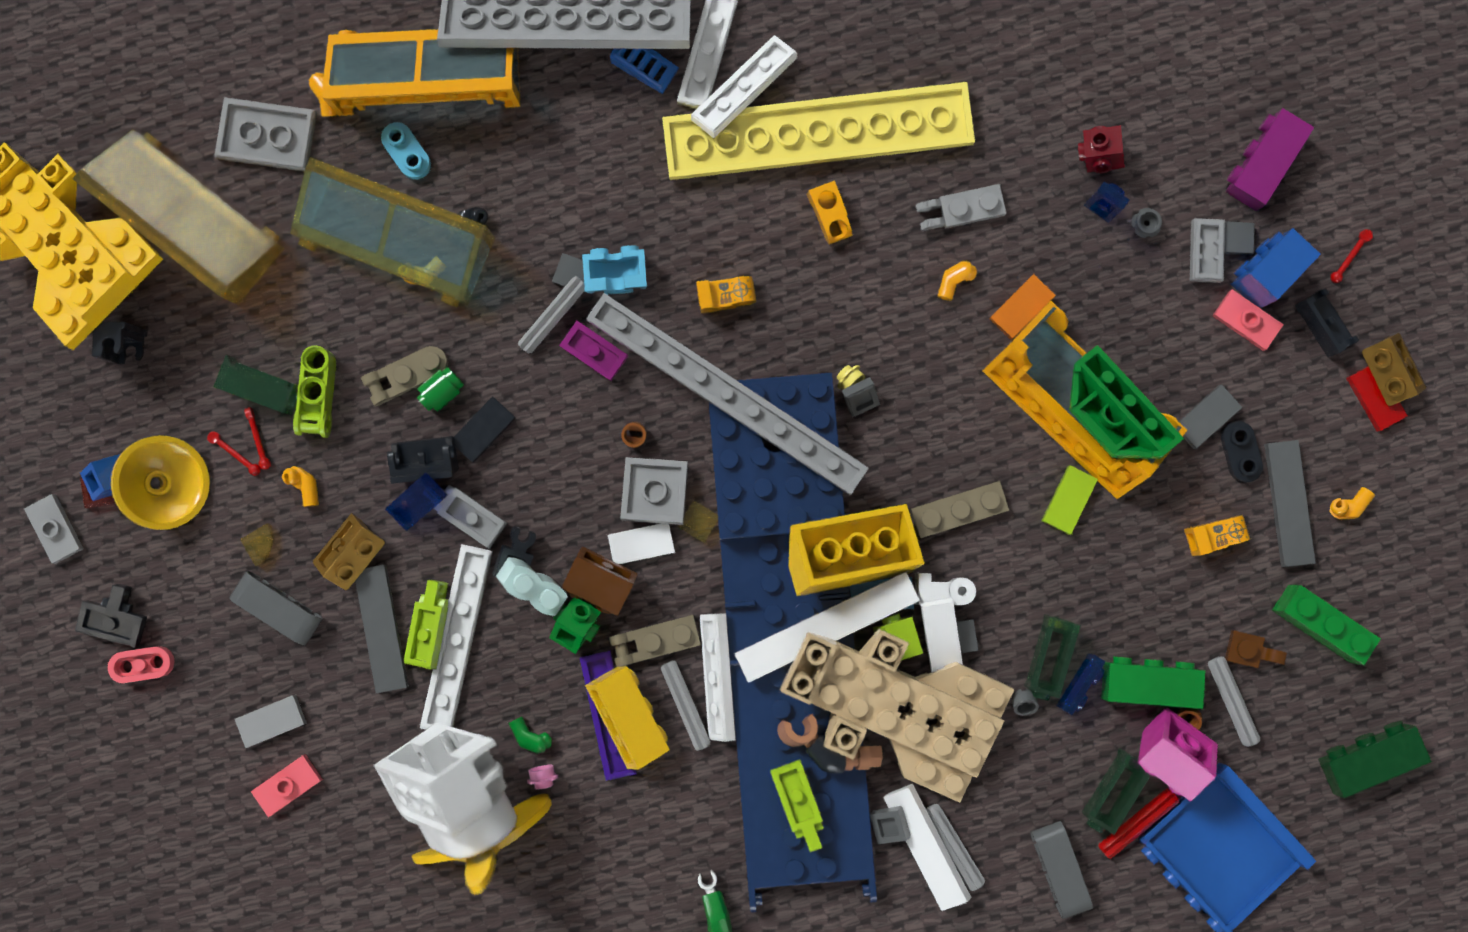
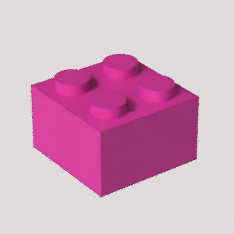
(1178, 754)

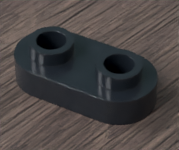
(1239, 452)

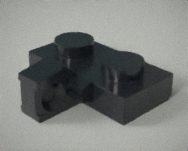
(112, 618)

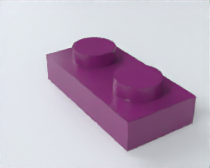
(593, 350)

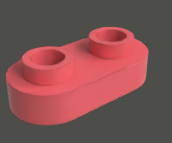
(142, 664)

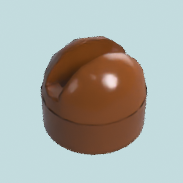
(634, 440)
(1196, 718)

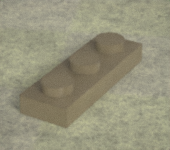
(959, 509)

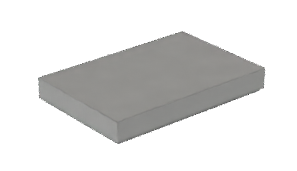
(265, 134)

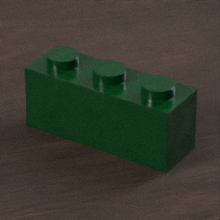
(1374, 759)

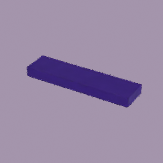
(613, 764)

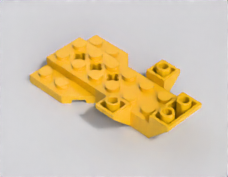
(80, 263)

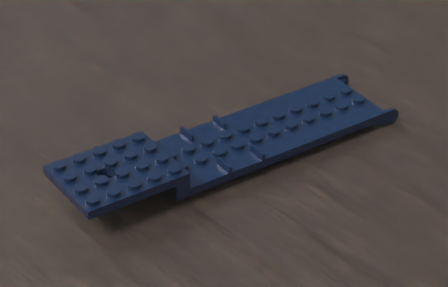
(756, 505)

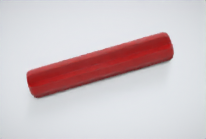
(1139, 823)

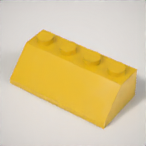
(852, 549)

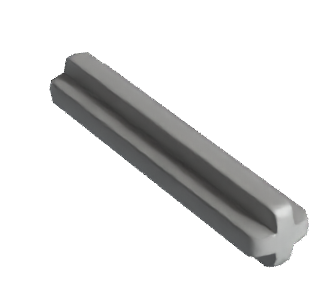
(552, 315)
(1234, 701)
(685, 705)
(956, 849)

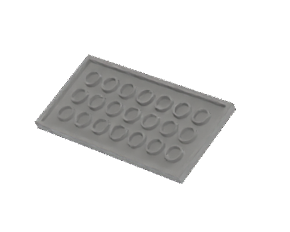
(565, 24)

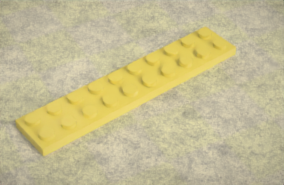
(823, 131)

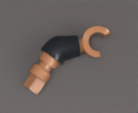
(825, 758)

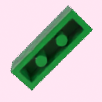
(1326, 624)
(1153, 683)

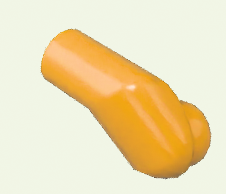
(962, 271)
(304, 482)

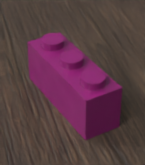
(1268, 158)

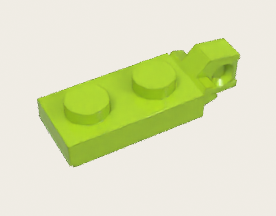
(427, 626)
(798, 802)

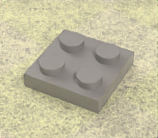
(654, 491)

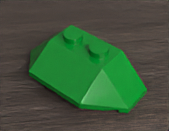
(1118, 411)

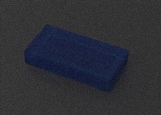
(416, 501)

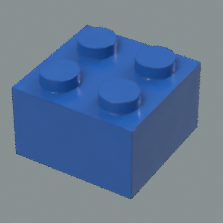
(1274, 267)

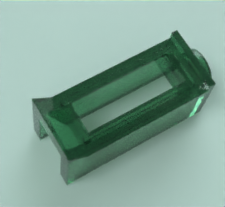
(257, 386)
(1041, 688)
(1125, 800)

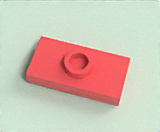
(1247, 320)
(286, 785)

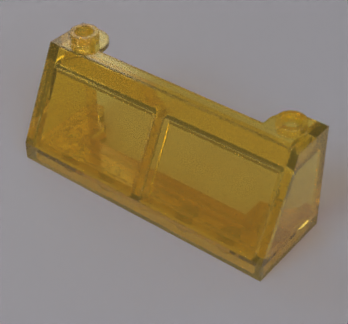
(180, 215)

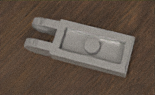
(964, 207)

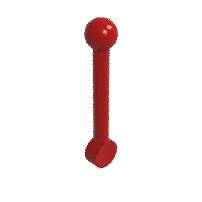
(1365, 236)
(215, 438)
(264, 463)

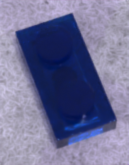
(1107, 201)
(1088, 673)

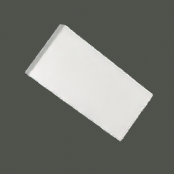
(641, 543)

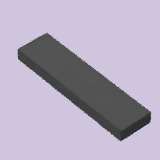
(1289, 503)
(381, 629)

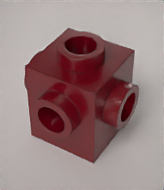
(1102, 149)

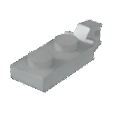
(470, 516)

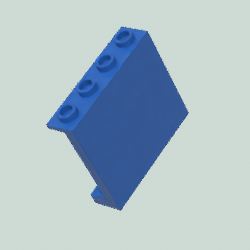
(1224, 850)

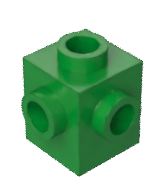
(575, 624)

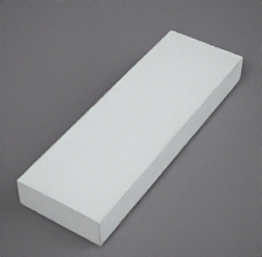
(941, 633)

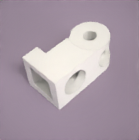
(959, 589)

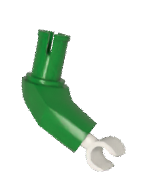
(715, 907)

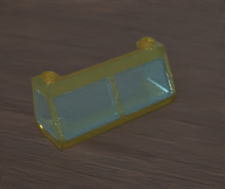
(390, 231)

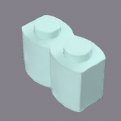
(525, 584)

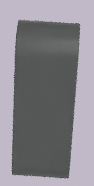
(275, 609)
(1062, 870)

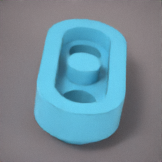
(405, 150)

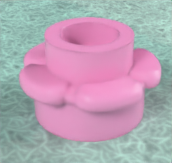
(542, 776)

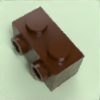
(599, 581)

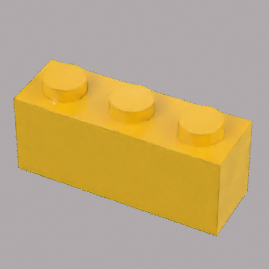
(628, 717)

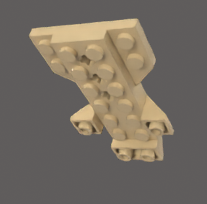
(867, 689)

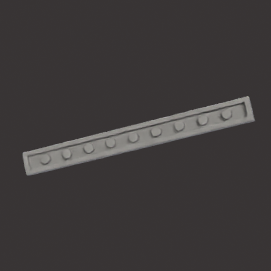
(727, 394)

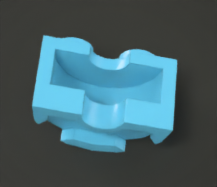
(614, 272)

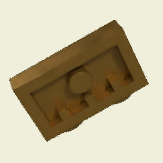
(1394, 369)
(348, 552)

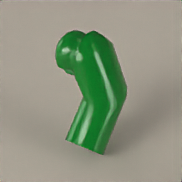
(529, 740)

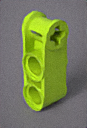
(320, 408)

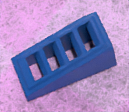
(638, 72)

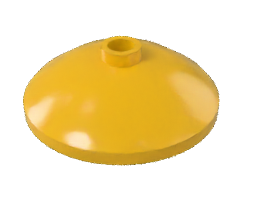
(181, 477)

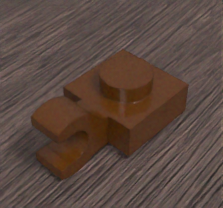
(1249, 649)

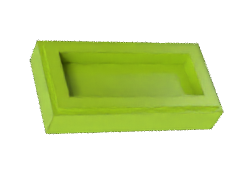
(1069, 500)

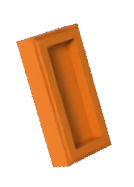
(1022, 307)

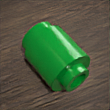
(439, 389)

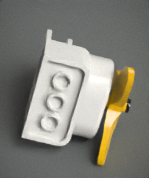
(457, 799)

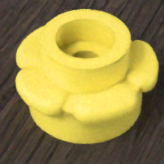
(849, 376)

